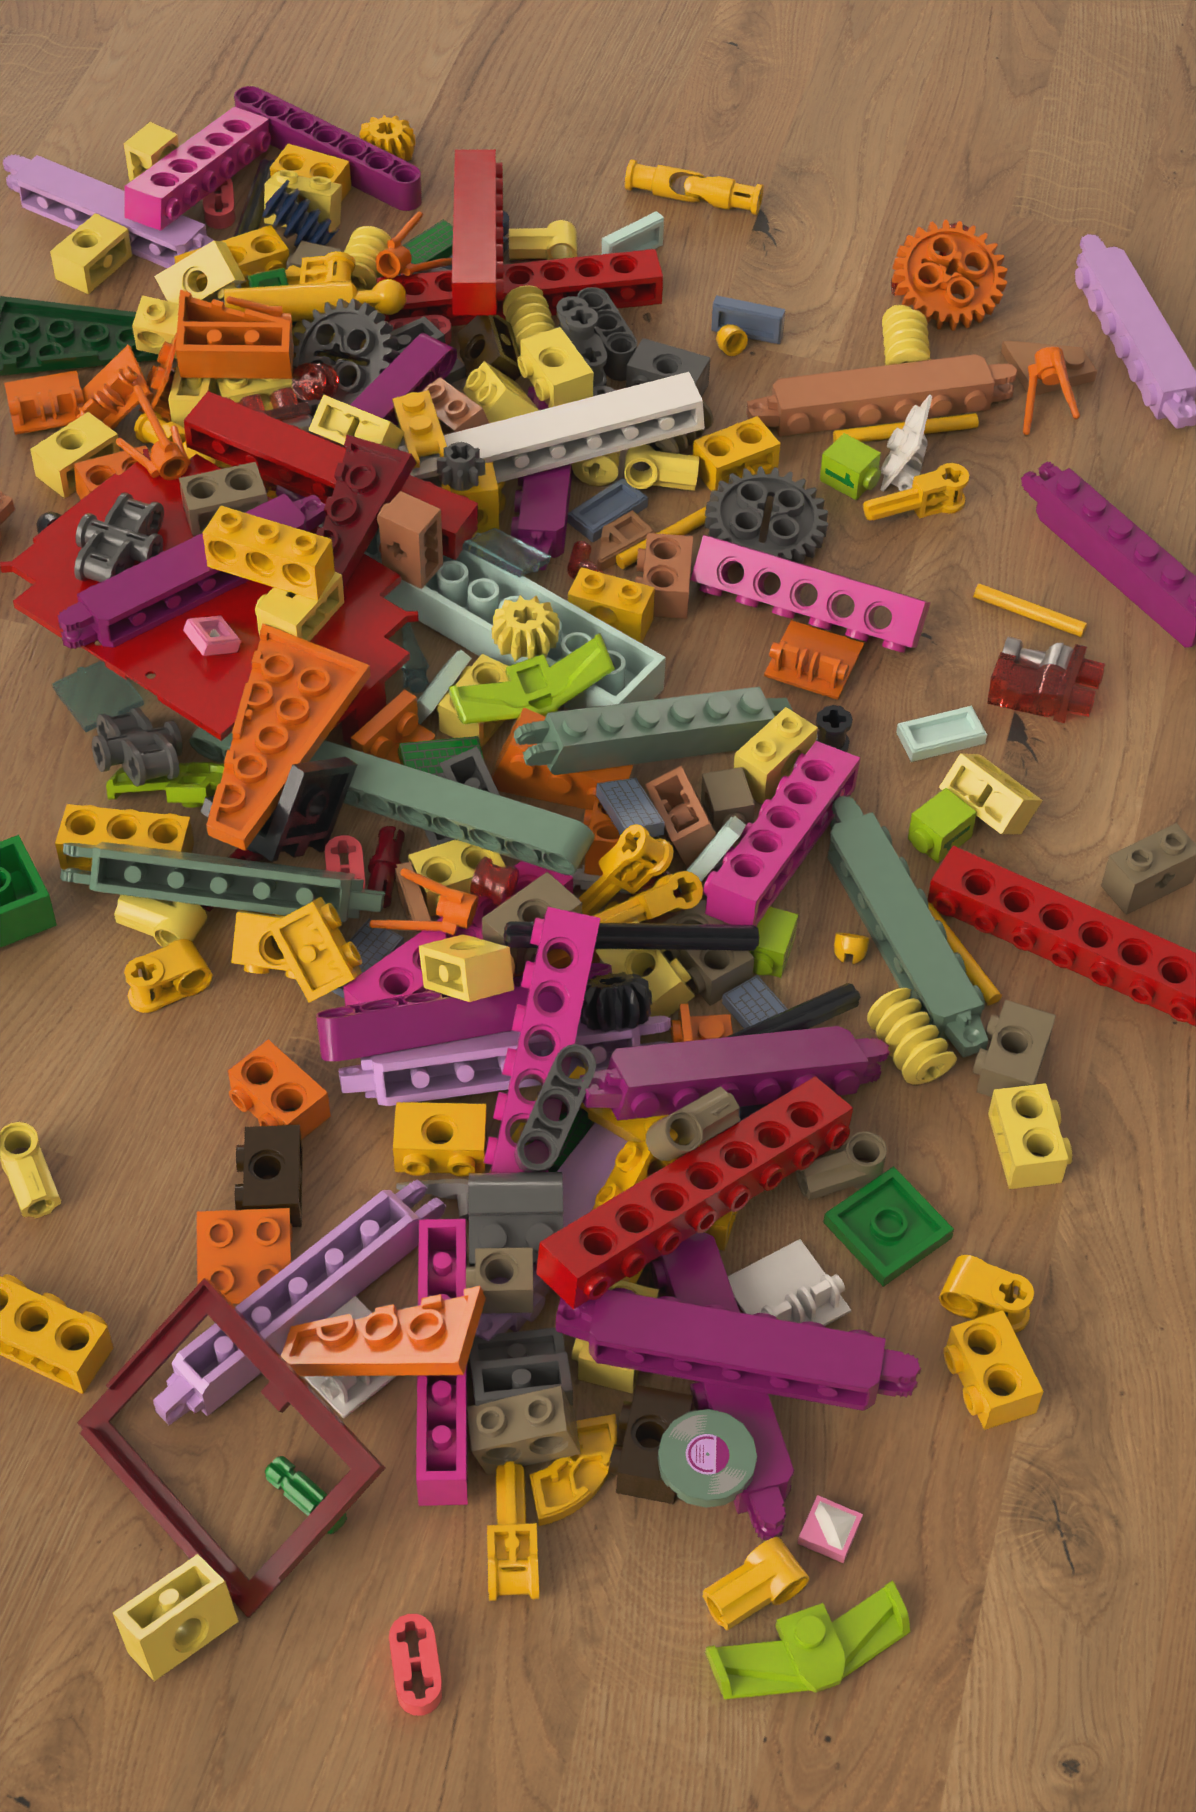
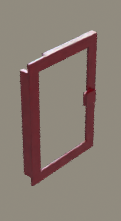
(283, 1389)

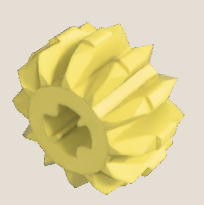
(525, 628)

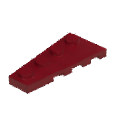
(364, 483)

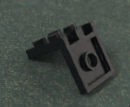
(305, 809)

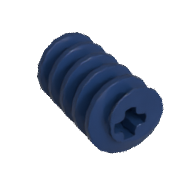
(297, 218)

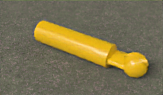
(301, 299)

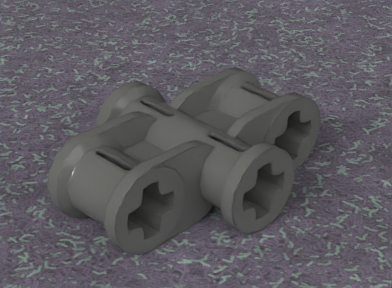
(578, 324)
(120, 540)
(137, 746)

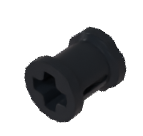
(833, 725)

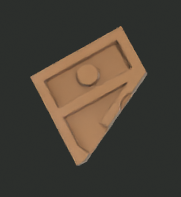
(1022, 354)

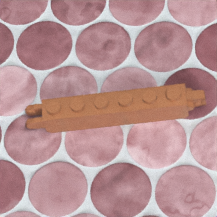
(882, 394)

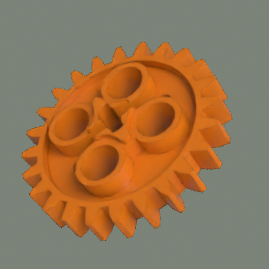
(962, 250)

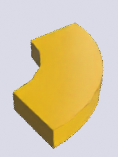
(577, 1478)

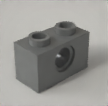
(657, 361)

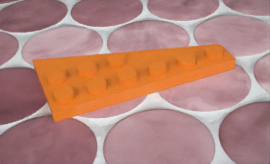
(282, 720)

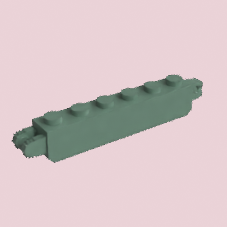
(647, 730)
(217, 880)
(903, 926)

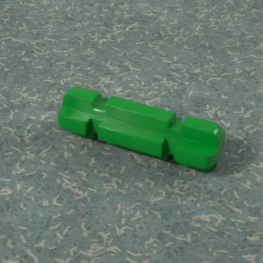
(298, 1488)

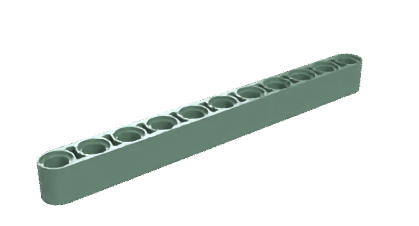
(448, 808)

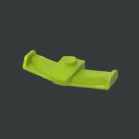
(534, 685)
(190, 788)
(812, 1648)

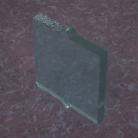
(506, 552)
(96, 692)

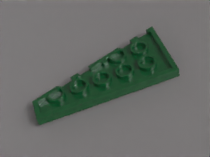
(62, 336)

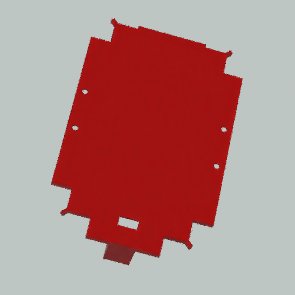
(210, 686)

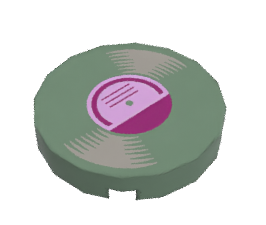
(707, 1458)

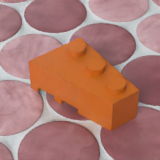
(230, 342)
(537, 782)

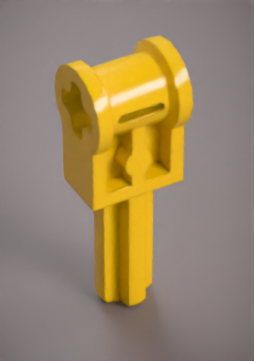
(322, 269)
(927, 497)
(627, 867)
(657, 900)
(512, 1542)

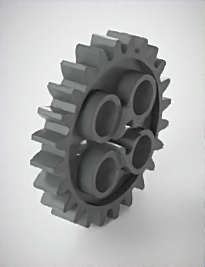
(352, 325)
(796, 518)

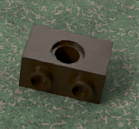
(489, 340)
(271, 1152)
(642, 1419)

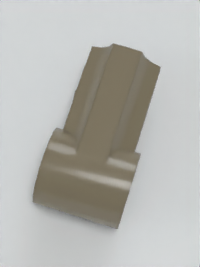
(693, 1124)
(841, 1169)

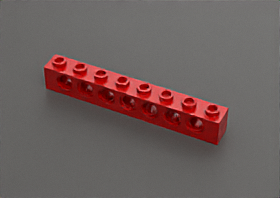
(627, 278)
(1067, 933)
(692, 1192)

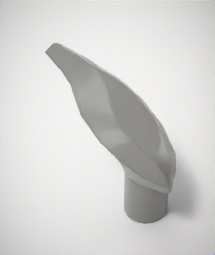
(447, 1189)

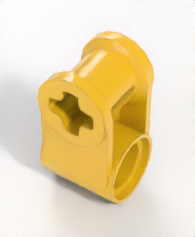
(169, 973)
(983, 1289)

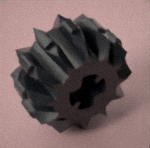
(616, 1002)

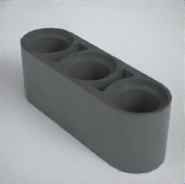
(613, 331)
(560, 1087)

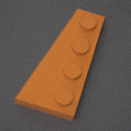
(390, 1341)

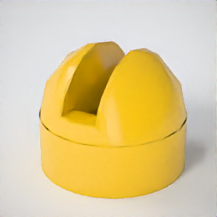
(731, 339)
(850, 944)

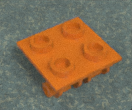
(161, 380)
(112, 391)
(44, 401)
(813, 659)
(242, 1248)

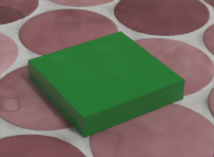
(888, 1226)

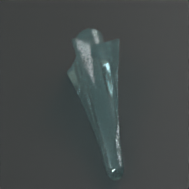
(415, 669)

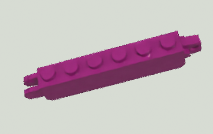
(543, 505)
(1116, 549)
(167, 583)
(750, 1067)
(699, 1278)
(739, 1349)

